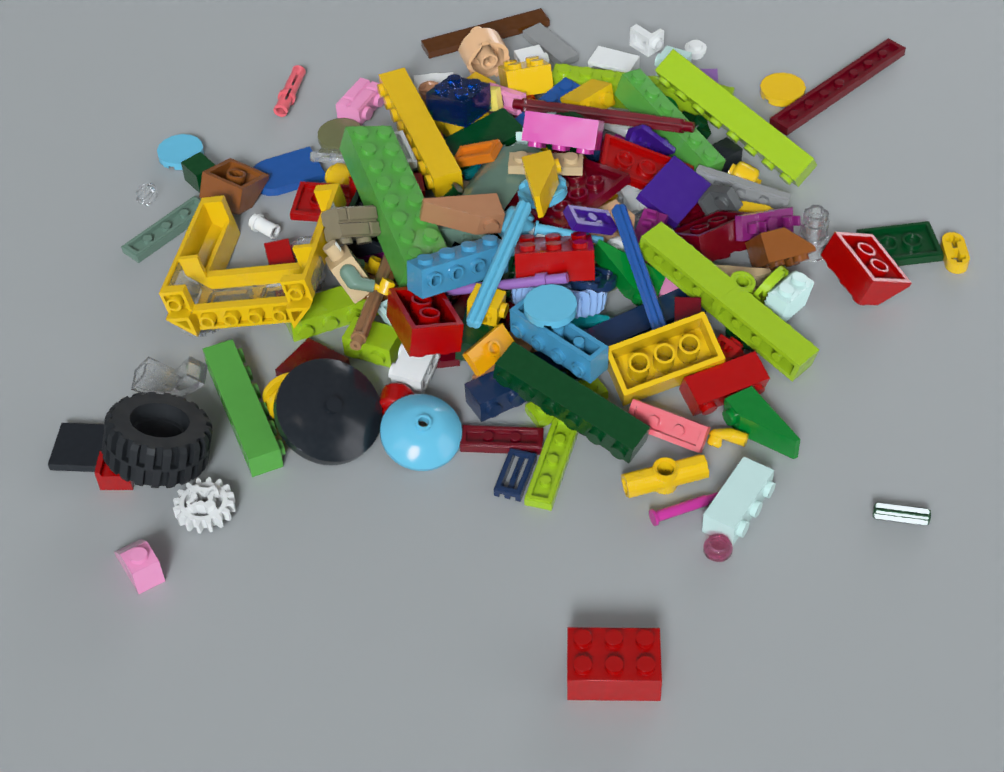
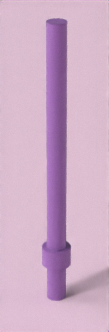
(517, 283)

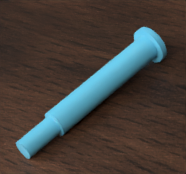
(546, 229)

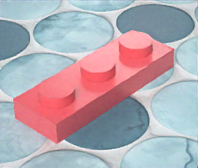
(671, 426)

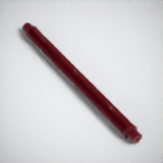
(608, 115)

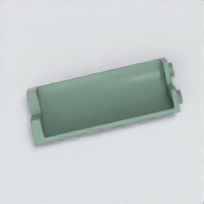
(490, 178)

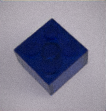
(459, 100)

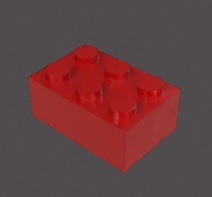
(555, 256)
(424, 324)
(614, 664)

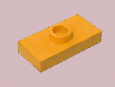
(488, 349)

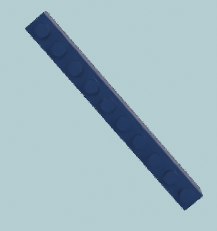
(490, 399)

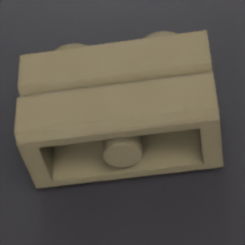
(351, 224)

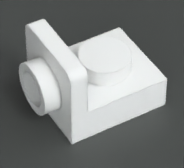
(645, 41)

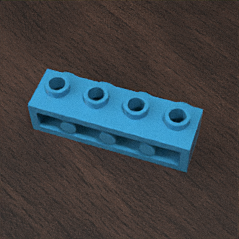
(451, 267)
(564, 345)

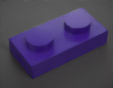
(589, 220)

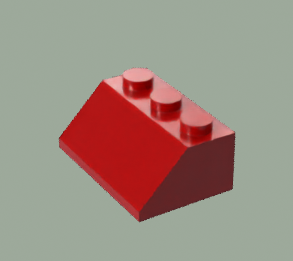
(864, 267)

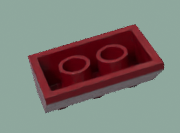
(713, 234)

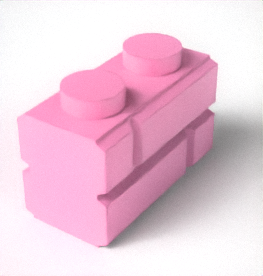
(359, 101)

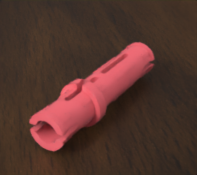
(283, 105)

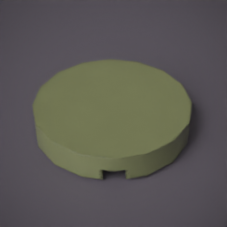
(332, 131)

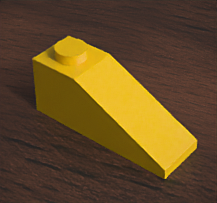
(542, 178)

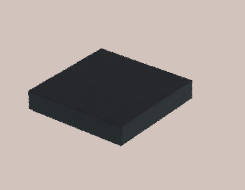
(77, 447)

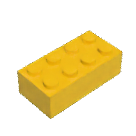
(663, 357)

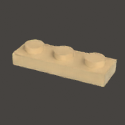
(570, 163)

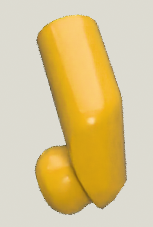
(727, 434)

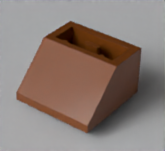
(777, 249)

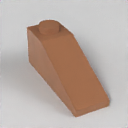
(466, 213)

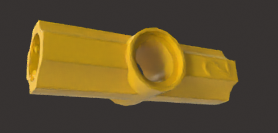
(665, 475)

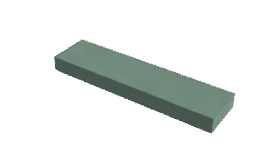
(161, 232)

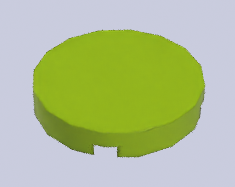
(770, 282)

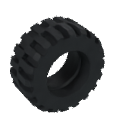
(156, 439)

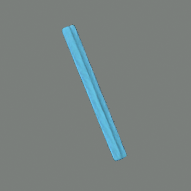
(498, 264)

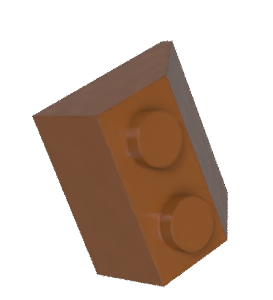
(236, 182)

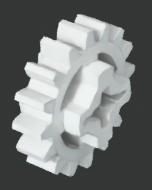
(204, 505)

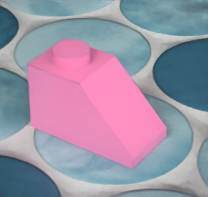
(140, 565)

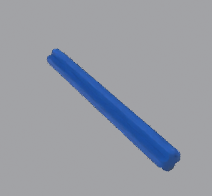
(638, 267)

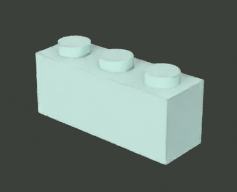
(739, 500)

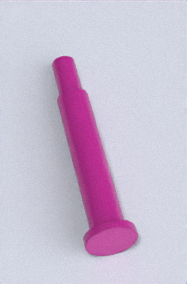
(680, 508)

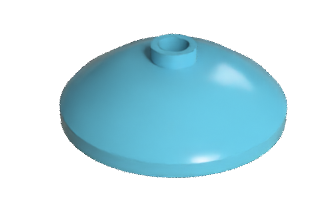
(419, 446)

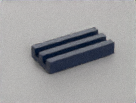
(510, 491)

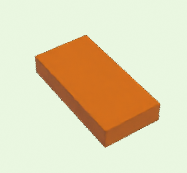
(478, 153)

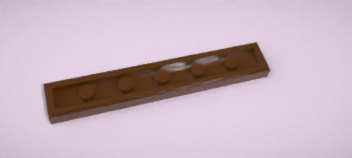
(505, 27)

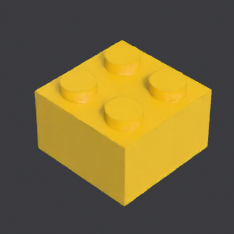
(529, 77)

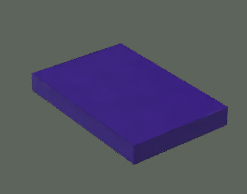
(674, 191)

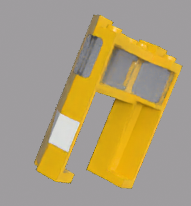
(208, 296)

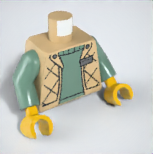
(353, 272)

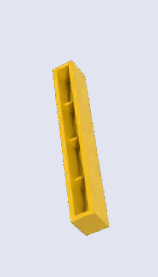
(423, 135)

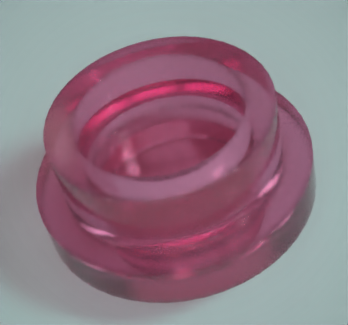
(718, 548)

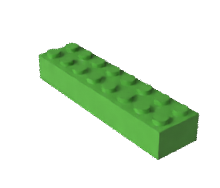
(389, 184)

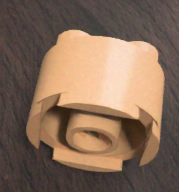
(483, 51)

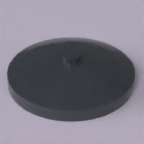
(327, 411)

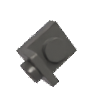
(719, 198)

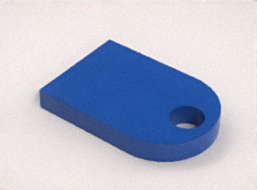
(288, 170)

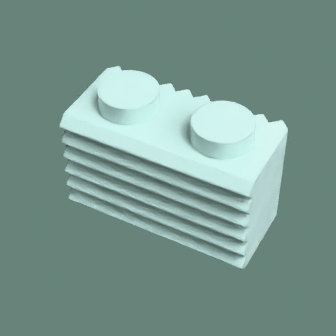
(789, 295)

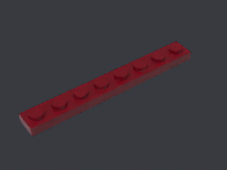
(837, 86)

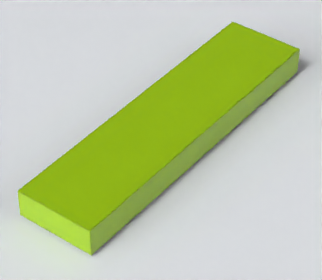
(551, 466)

